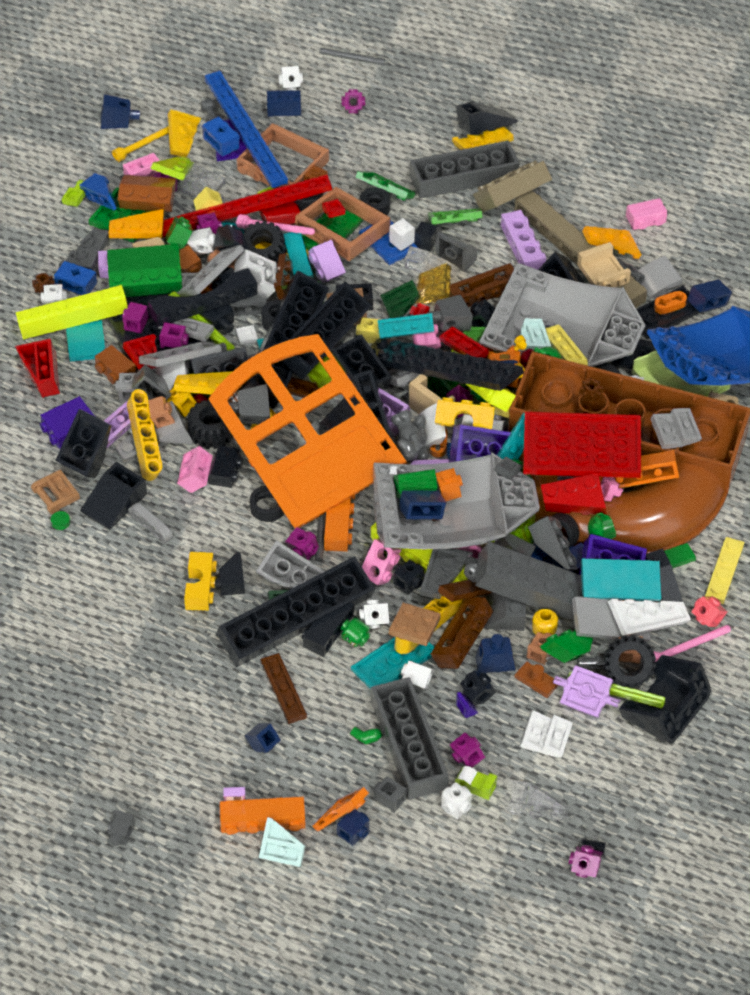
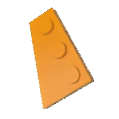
(620, 239)

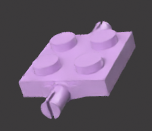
(586, 691)

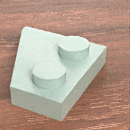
(534, 333)
(281, 845)

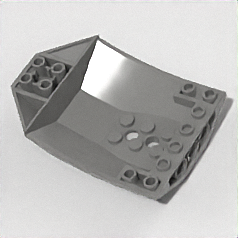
(593, 316)
(485, 512)

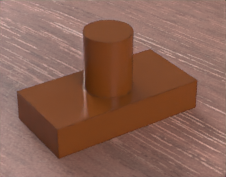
(536, 679)

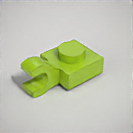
(74, 195)

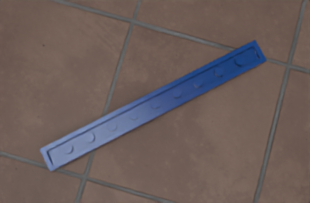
(246, 129)

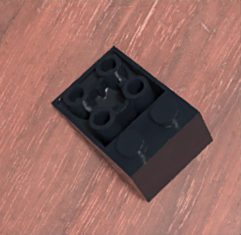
(479, 118)
(114, 494)

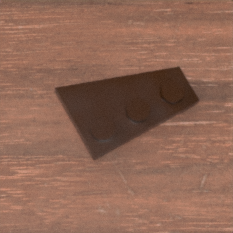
(283, 276)

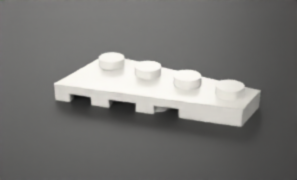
(647, 616)

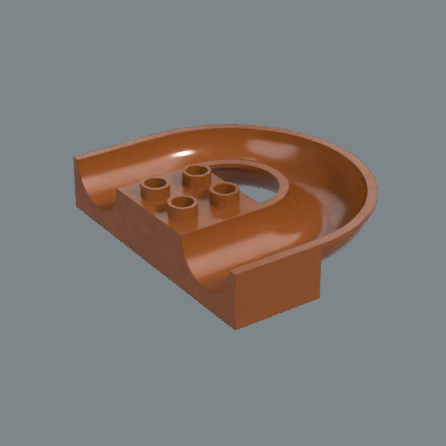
(661, 511)

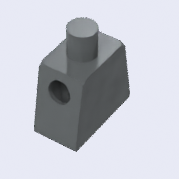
(452, 312)
(150, 383)
(252, 405)

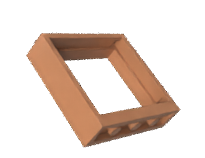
(287, 139)
(345, 248)

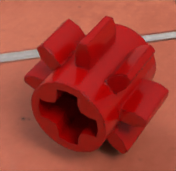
(419, 309)

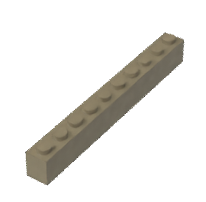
(566, 236)

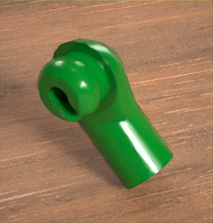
(366, 737)

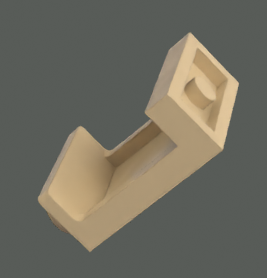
(602, 267)
(420, 396)

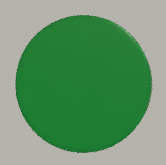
(60, 520)

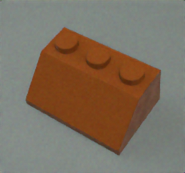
(146, 193)

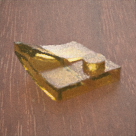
(434, 284)

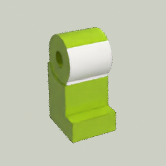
(477, 782)

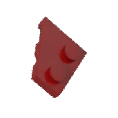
(139, 347)

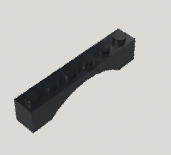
(172, 309)

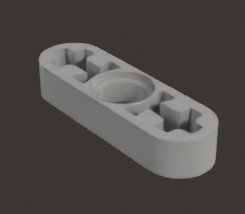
(151, 522)

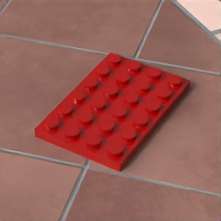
(582, 444)

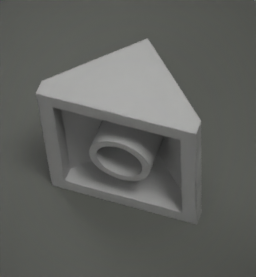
(174, 432)

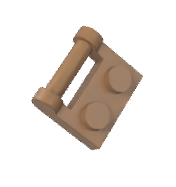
(60, 487)

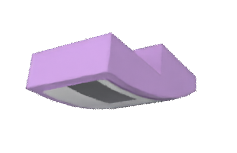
(234, 793)

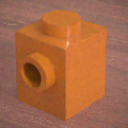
(449, 484)

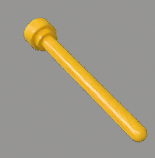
(120, 153)

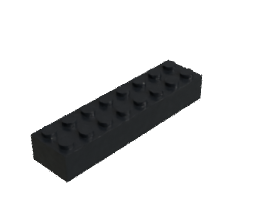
(297, 305)
(294, 611)

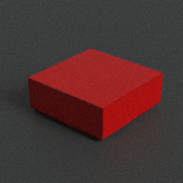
(333, 208)

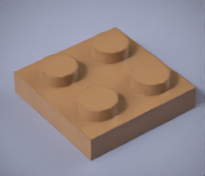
(414, 624)

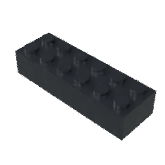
(331, 323)

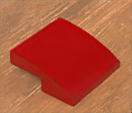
(281, 213)

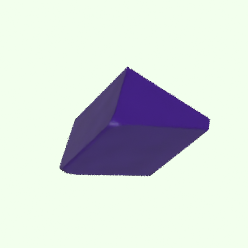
(465, 705)

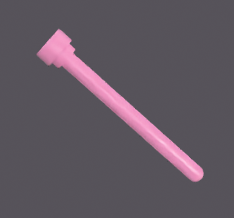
(244, 221)
(694, 642)

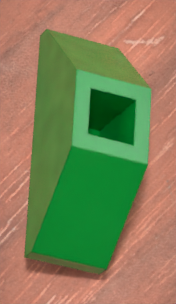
(567, 646)

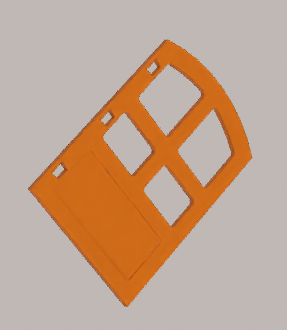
(329, 464)

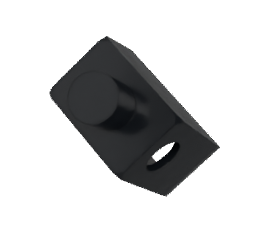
(221, 318)

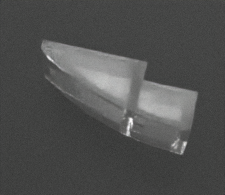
(422, 261)

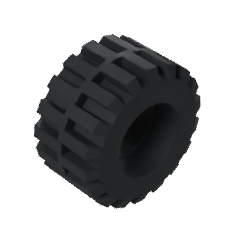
(265, 233)
(206, 434)
(630, 643)

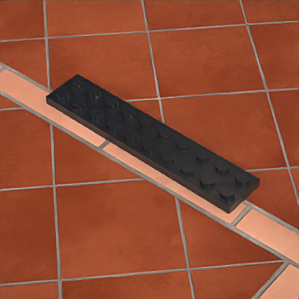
(446, 364)

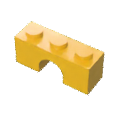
(449, 410)
(199, 594)

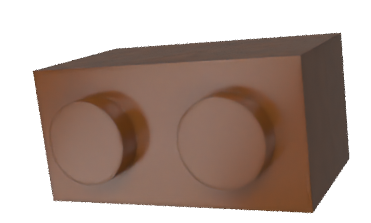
(113, 362)

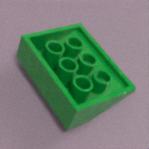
(145, 270)

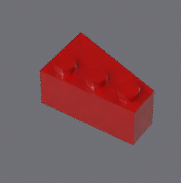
(41, 364)
(574, 495)

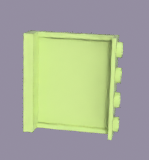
(654, 371)

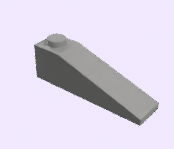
(286, 567)

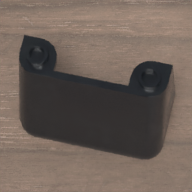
(685, 693)

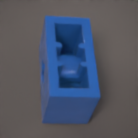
(220, 136)
(75, 278)

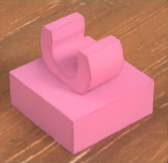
(610, 488)

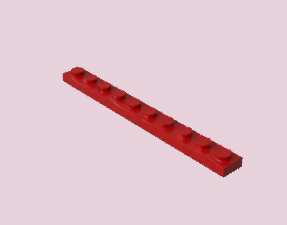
(259, 201)

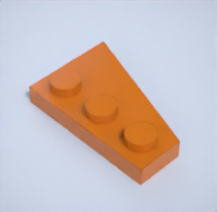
(342, 806)

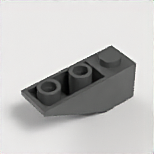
(549, 538)

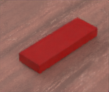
(462, 343)

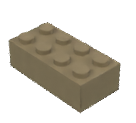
(512, 185)

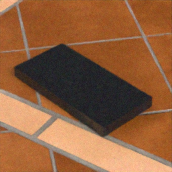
(653, 319)

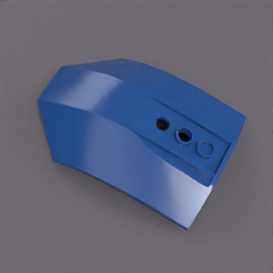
(708, 350)

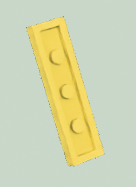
(564, 344)
(725, 569)

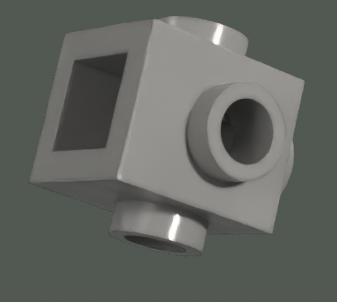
(124, 386)

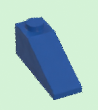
(98, 191)

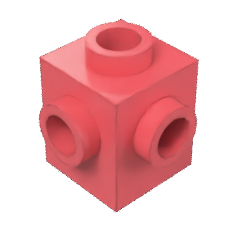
(709, 611)

